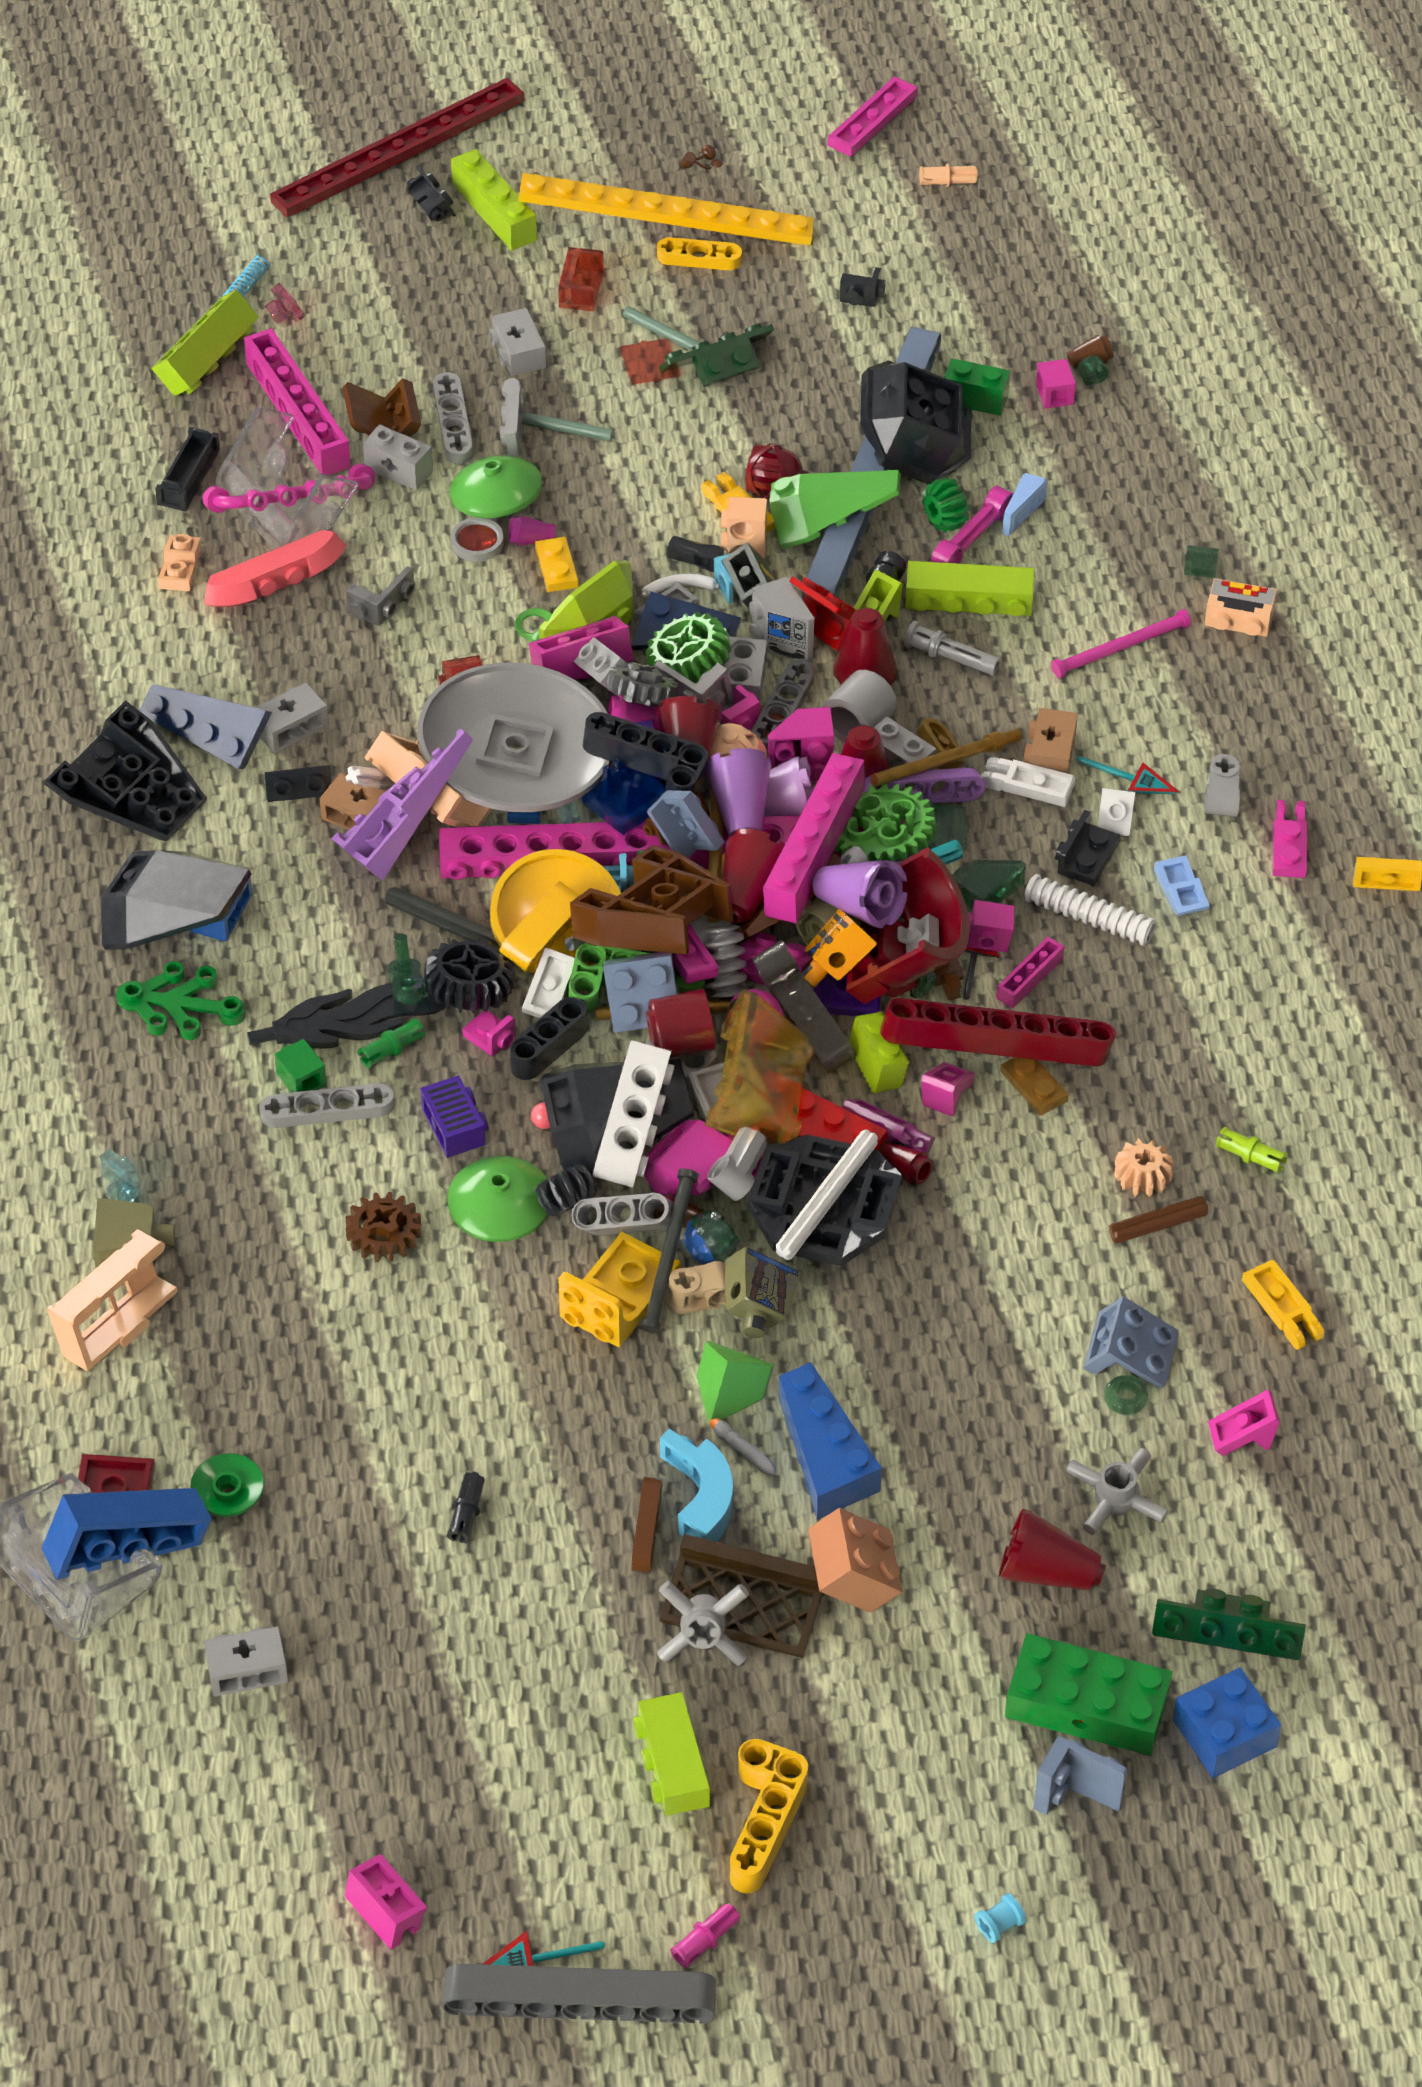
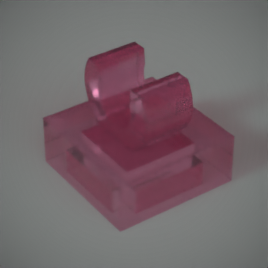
(283, 305)

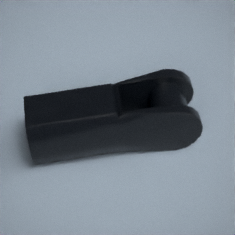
(694, 552)

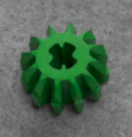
(945, 504)

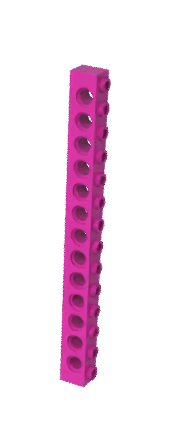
(493, 849)

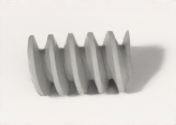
(725, 953)

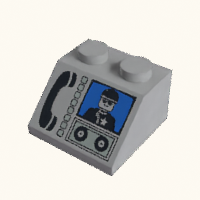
(782, 620)

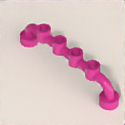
(219, 499)

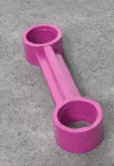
(992, 510)

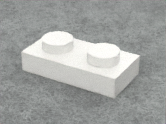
(548, 983)

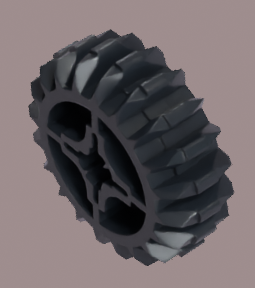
(469, 975)

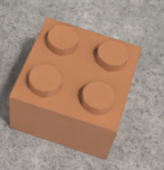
(855, 1560)

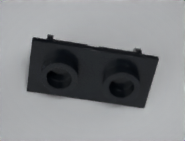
(436, 202)
(297, 783)

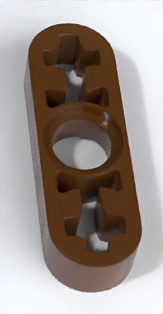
(647, 1524)

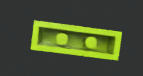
(671, 1754)

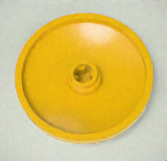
(532, 878)

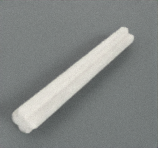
(826, 1194)

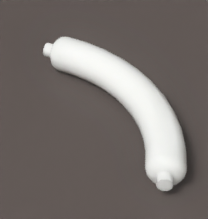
(684, 579)

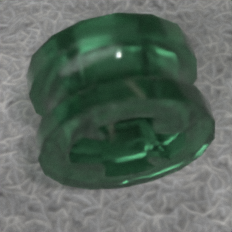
(1089, 364)

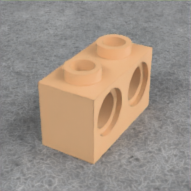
(744, 523)

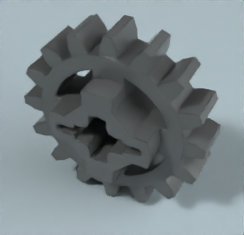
(641, 683)

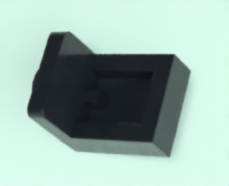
(862, 289)

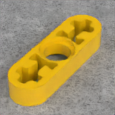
(691, 246)

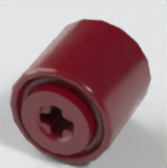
(681, 1023)

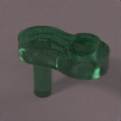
(405, 974)

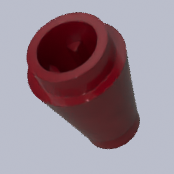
(911, 1163)

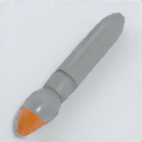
(741, 1445)

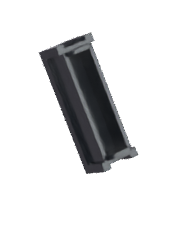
(188, 469)

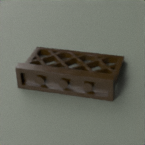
(754, 1567)

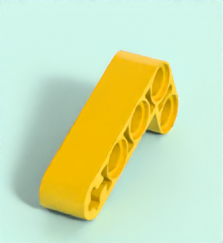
(763, 1820)

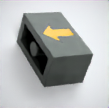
(747, 571)

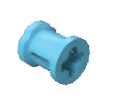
(1000, 1918)

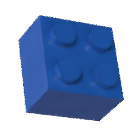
(1226, 1722)

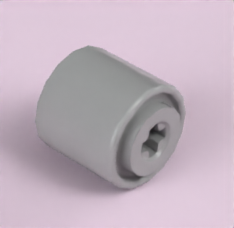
(860, 701)

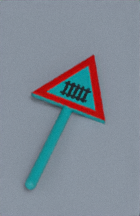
(1144, 781)
(519, 1953)

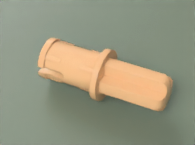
(948, 175)

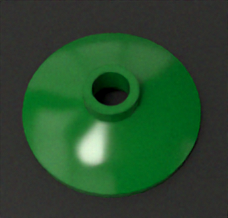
(228, 1472)

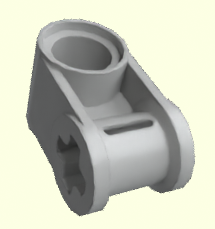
(1222, 787)

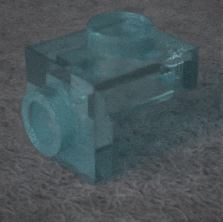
(121, 1175)

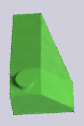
(816, 500)

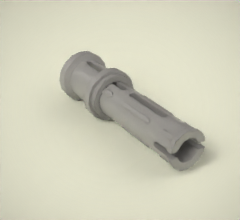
(938, 644)

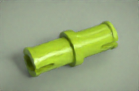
(1251, 1150)

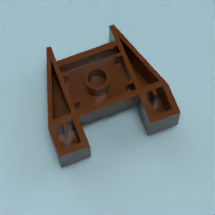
(656, 909)

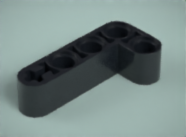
(646, 750)

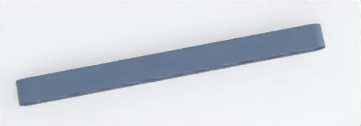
(842, 542)

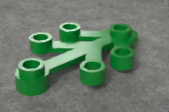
(177, 1000)

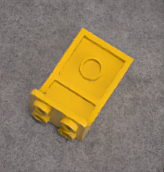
(613, 1292)

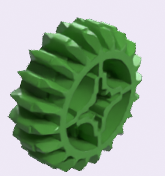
(690, 645)

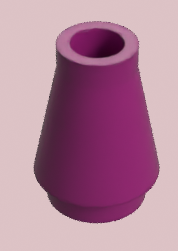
(527, 531)

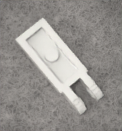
(1028, 780)

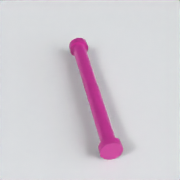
(1060, 667)

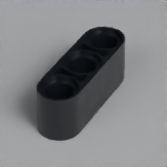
(548, 1038)

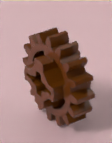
(382, 1226)

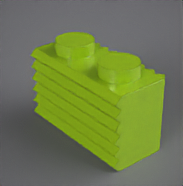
(879, 1060)

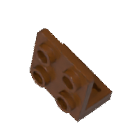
(395, 411)

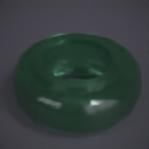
(1126, 1406)

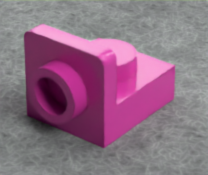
(490, 1032)

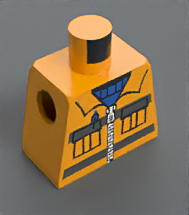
(842, 940)

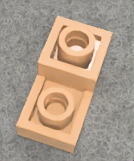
(179, 562)

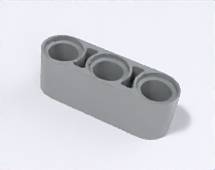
(609, 1213)

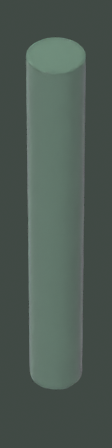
(659, 328)
(567, 426)

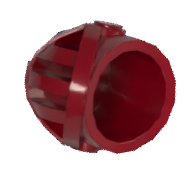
(769, 465)

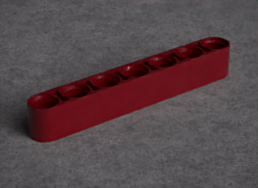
(997, 1032)

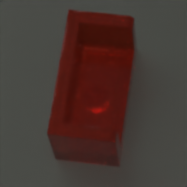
(581, 279)

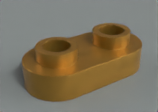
(939, 737)

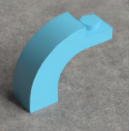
(712, 1507)

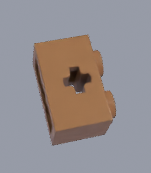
(1052, 739)
(345, 801)

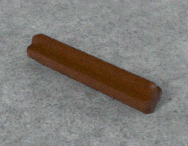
(1158, 1219)

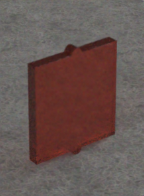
(644, 359)

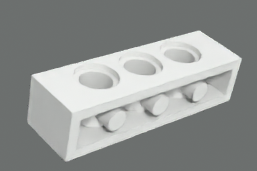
(613, 1161)

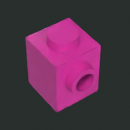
(991, 926)

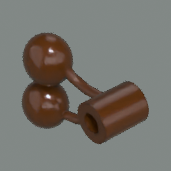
(708, 152)

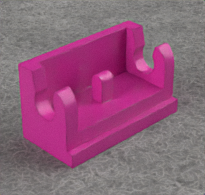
(384, 1900)

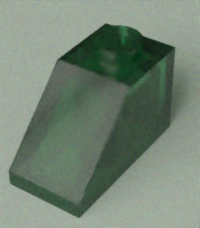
(989, 880)

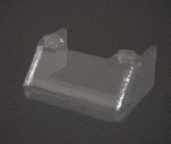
(259, 462)

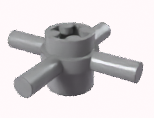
(1117, 1490)
(695, 1624)

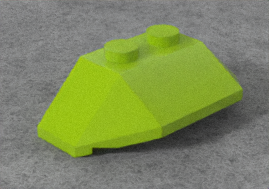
(597, 599)

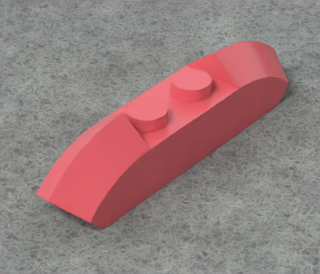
(274, 570)

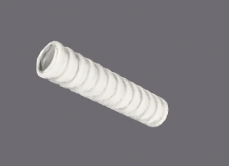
(1090, 909)

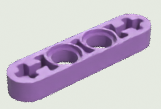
(950, 793)

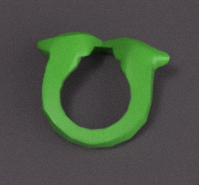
(530, 612)

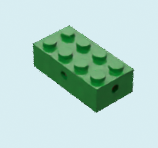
(1088, 1694)

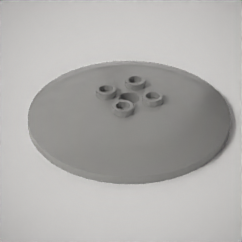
(520, 707)

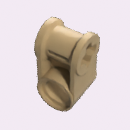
(701, 1284)

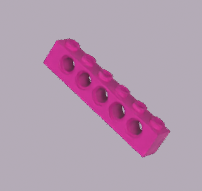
(294, 395)

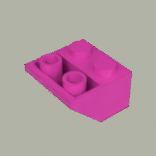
(804, 734)
(687, 1147)

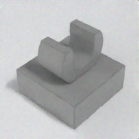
(925, 928)

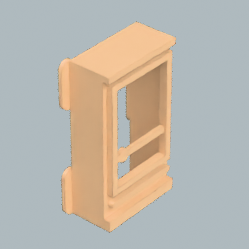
(399, 755)
(126, 1317)

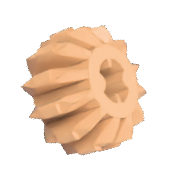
(1143, 1167)

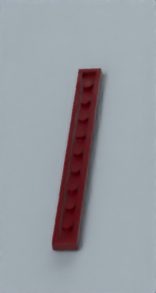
(396, 147)

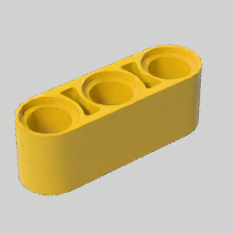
(540, 927)

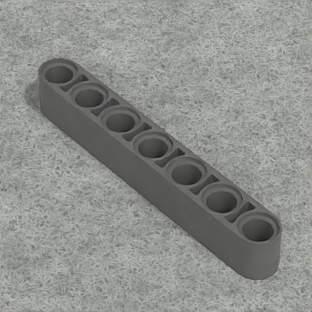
(579, 1992)

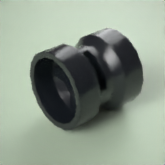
(889, 564)

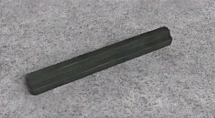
(439, 916)

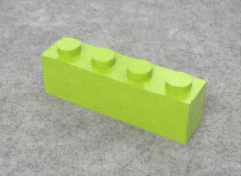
(493, 199)
(205, 343)
(969, 588)

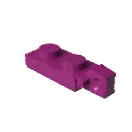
(896, 1127)

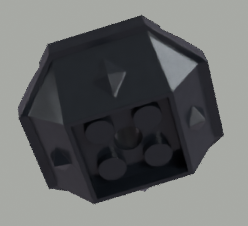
(915, 420)
(793, 1174)

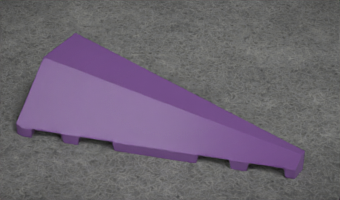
(391, 823)

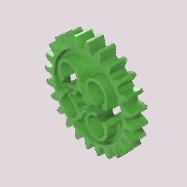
(880, 817)

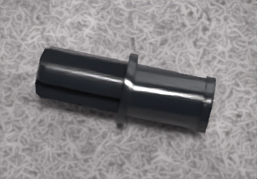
(466, 1506)

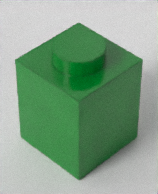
(300, 1067)

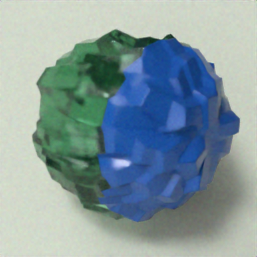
(710, 1237)

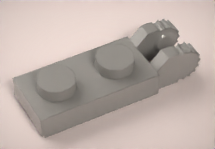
(512, 416)

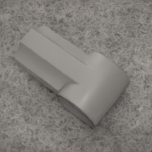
(734, 1170)

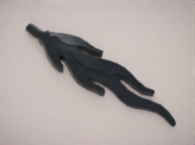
(350, 1021)

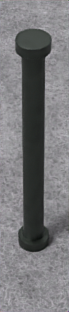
(651, 1322)

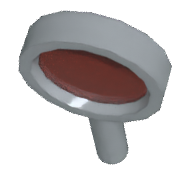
(477, 539)

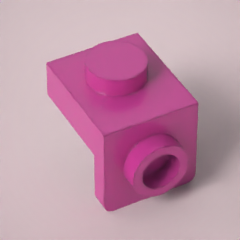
(744, 711)

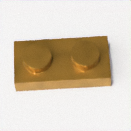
(1034, 1084)

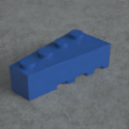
(827, 1445)
(116, 1524)

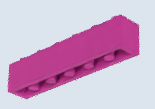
(814, 837)

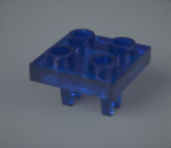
(623, 796)

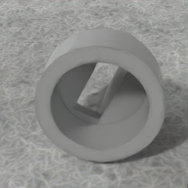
(853, 855)

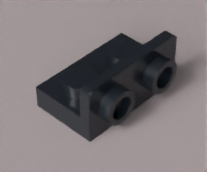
(1085, 850)

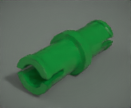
(391, 1043)

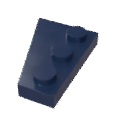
(662, 610)

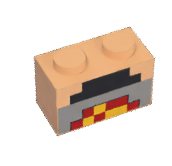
(1240, 607)

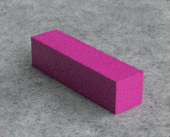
(1030, 972)

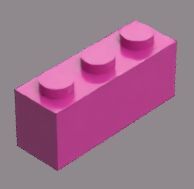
(562, 649)

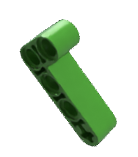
(592, 977)

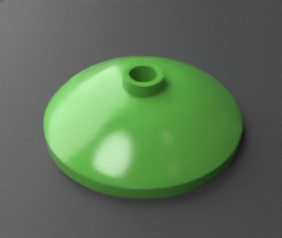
(495, 486)
(493, 1210)

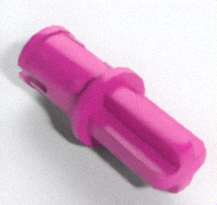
(705, 1935)

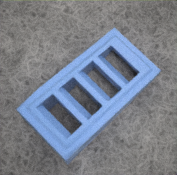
(1025, 500)

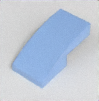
(1180, 886)

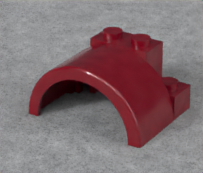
(887, 966)

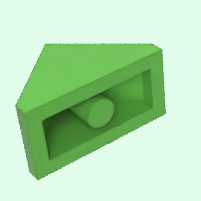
(730, 1380)

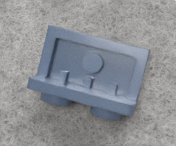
(684, 823)

